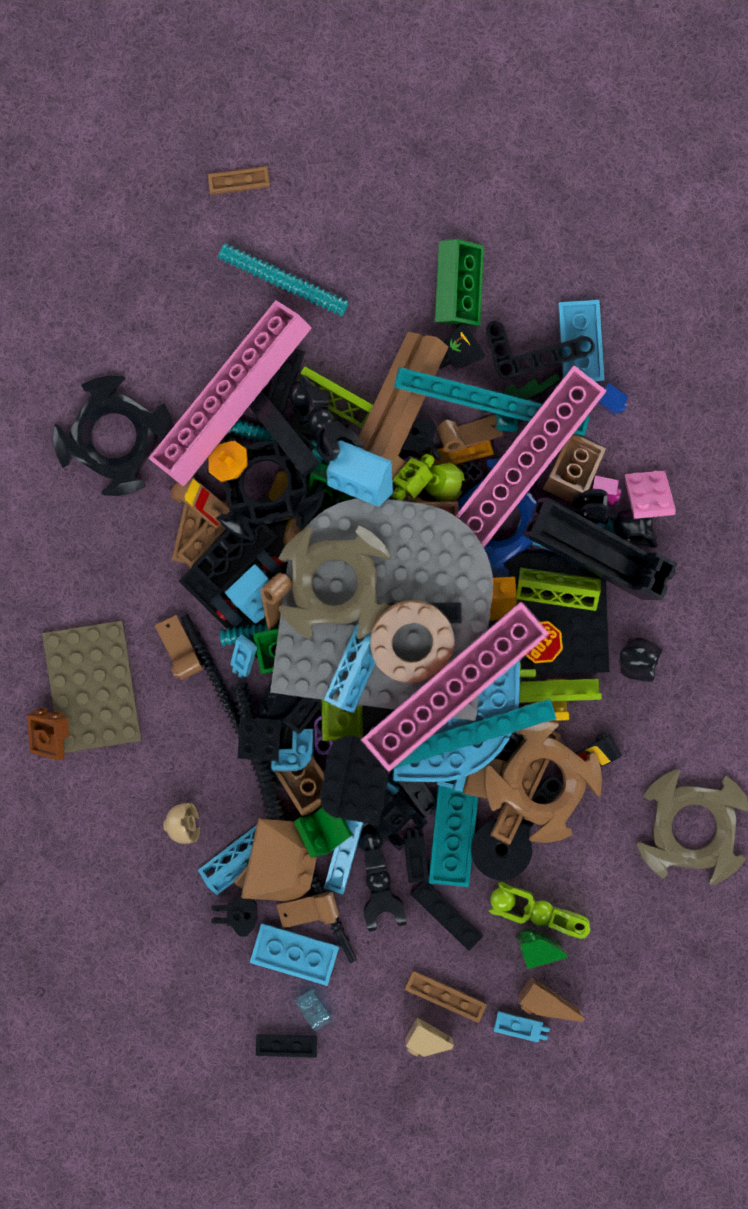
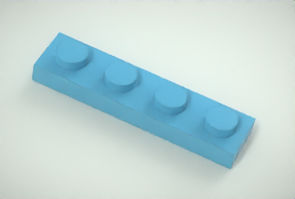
(343, 859)

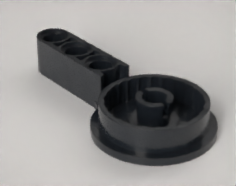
(518, 853)

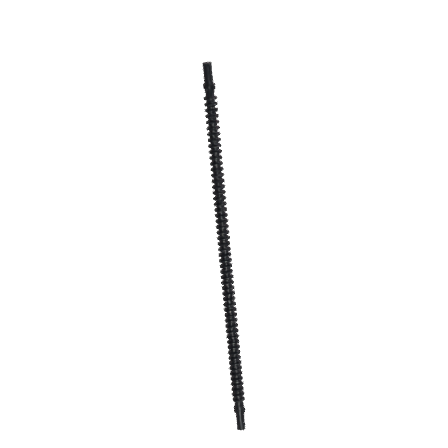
(194, 636)

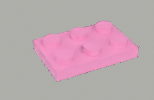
(649, 494)

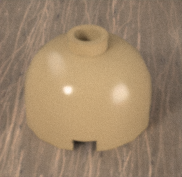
(181, 823)

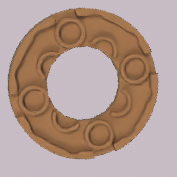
(406, 613)

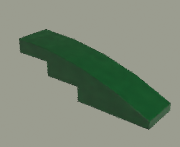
(530, 389)

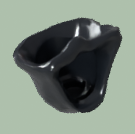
(635, 531)
(639, 659)

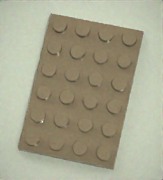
(93, 685)

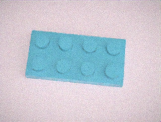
(581, 320)
(294, 954)

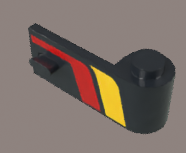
(604, 747)

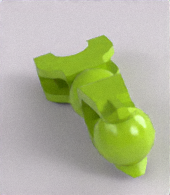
(539, 912)

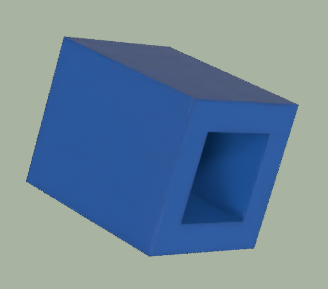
(613, 400)

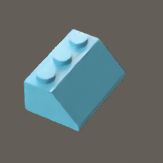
(361, 474)

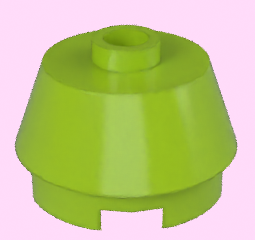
(445, 483)

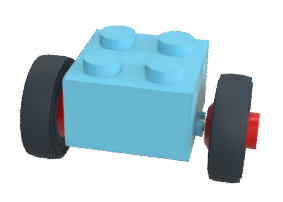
(246, 591)

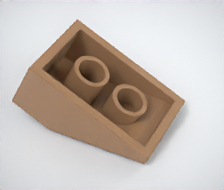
(574, 468)
(304, 787)
(544, 1002)

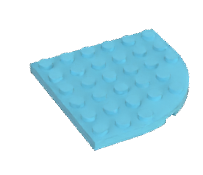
(495, 699)

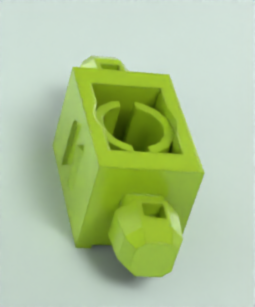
(412, 477)

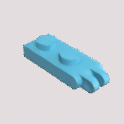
(243, 656)
(520, 1026)

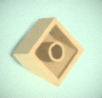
(426, 1039)

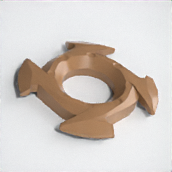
(575, 776)

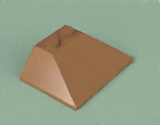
(278, 863)

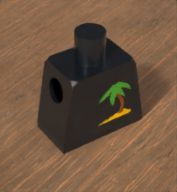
(461, 349)

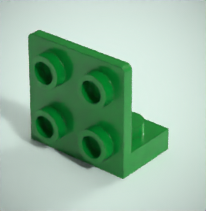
(322, 832)

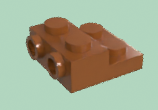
(47, 733)

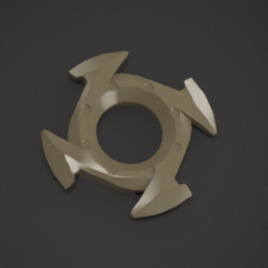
(309, 558)
(715, 854)

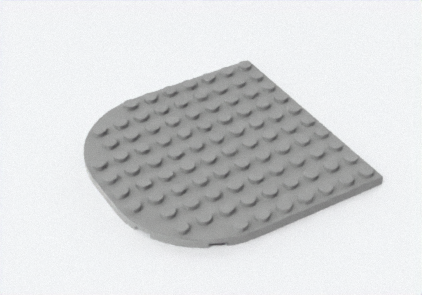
(430, 562)

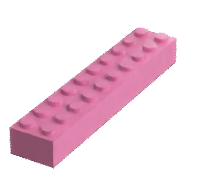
(230, 392)
(530, 454)
(455, 686)

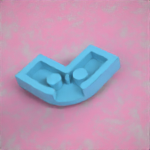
(299, 755)

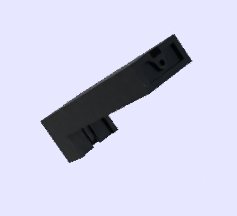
(599, 551)

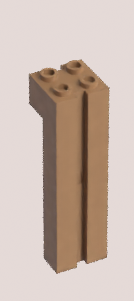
(397, 408)

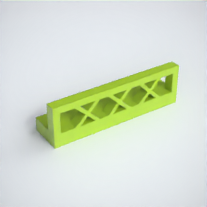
(342, 394)
(559, 585)
(559, 690)

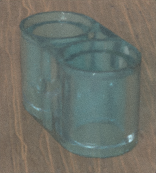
(313, 1009)

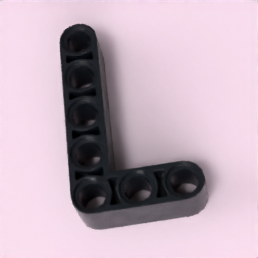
(535, 356)

